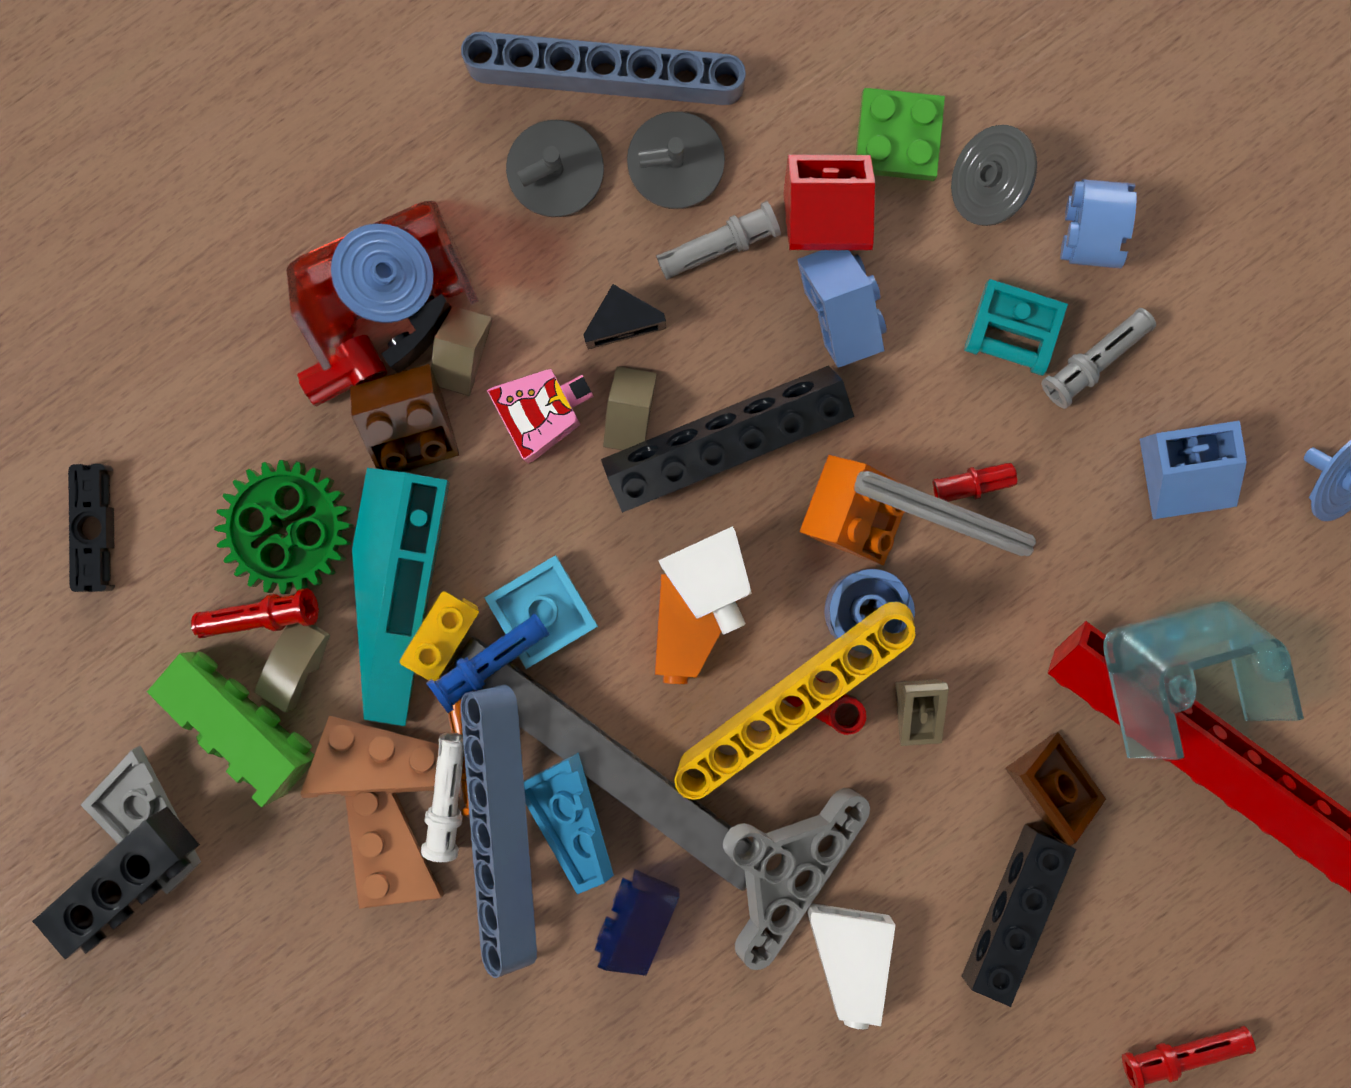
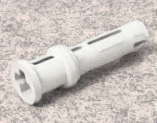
(443, 815)

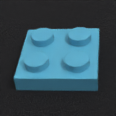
(552, 598)

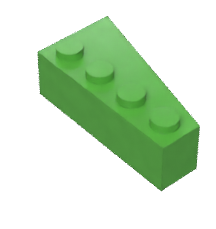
(233, 726)

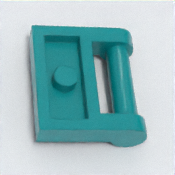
(1020, 314)

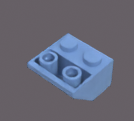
(1194, 469)

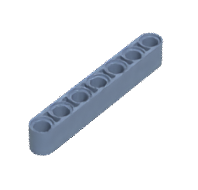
(588, 55)
(498, 829)

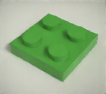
(901, 132)

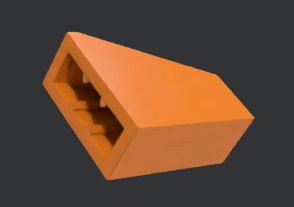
(681, 637)

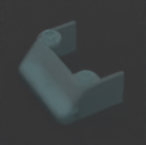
(1155, 678)

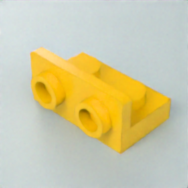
(439, 636)

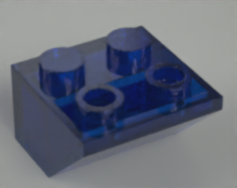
(638, 926)

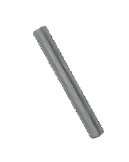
(944, 513)

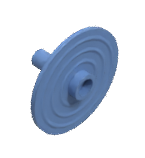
(382, 273)
(1333, 488)

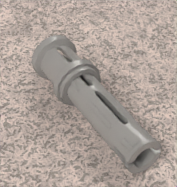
(736, 234)
(1081, 366)

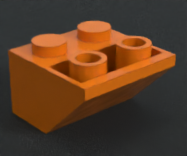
(847, 518)

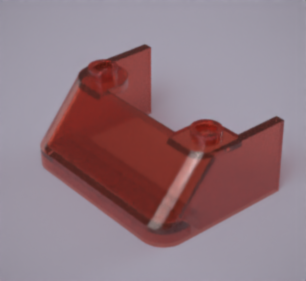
(322, 314)

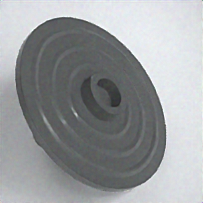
(675, 160)
(555, 168)
(994, 175)

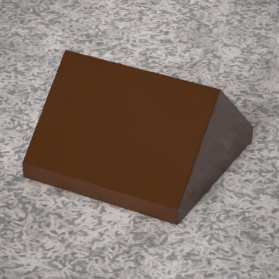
(1057, 788)

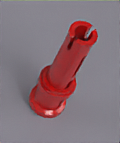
(272, 613)
(1170, 1062)

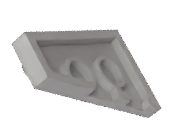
(129, 798)

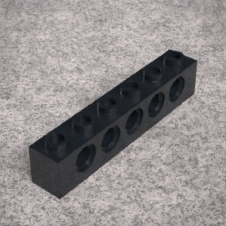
(727, 438)

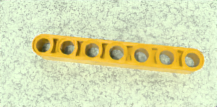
(802, 684)

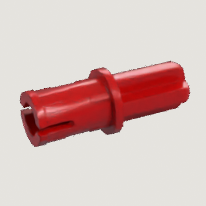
(975, 482)

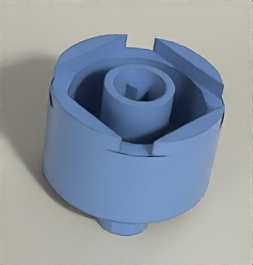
(1101, 221)
(856, 589)

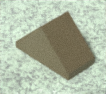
(459, 349)
(629, 408)
(921, 711)

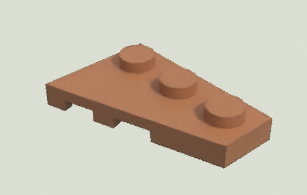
(369, 759)
(386, 853)

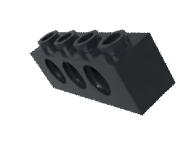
(97, 901)
(1017, 915)

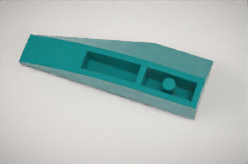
(392, 581)

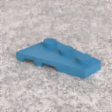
(569, 822)

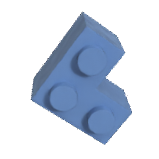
(844, 304)

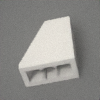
(855, 960)

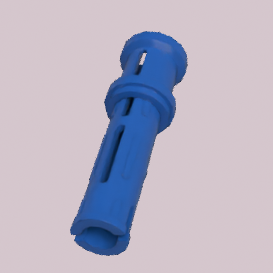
(466, 679)

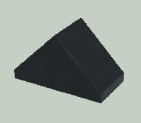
(622, 318)

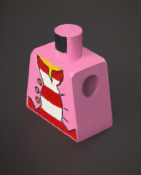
(539, 410)

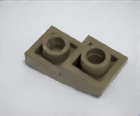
(291, 660)

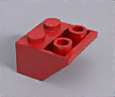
(829, 202)

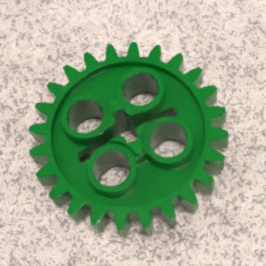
(267, 494)

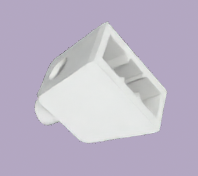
(711, 578)

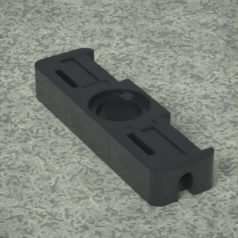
(88, 498)

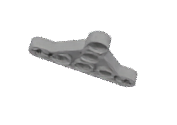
(799, 853)

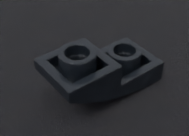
(409, 347)

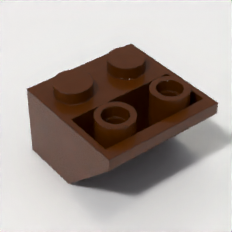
(403, 420)

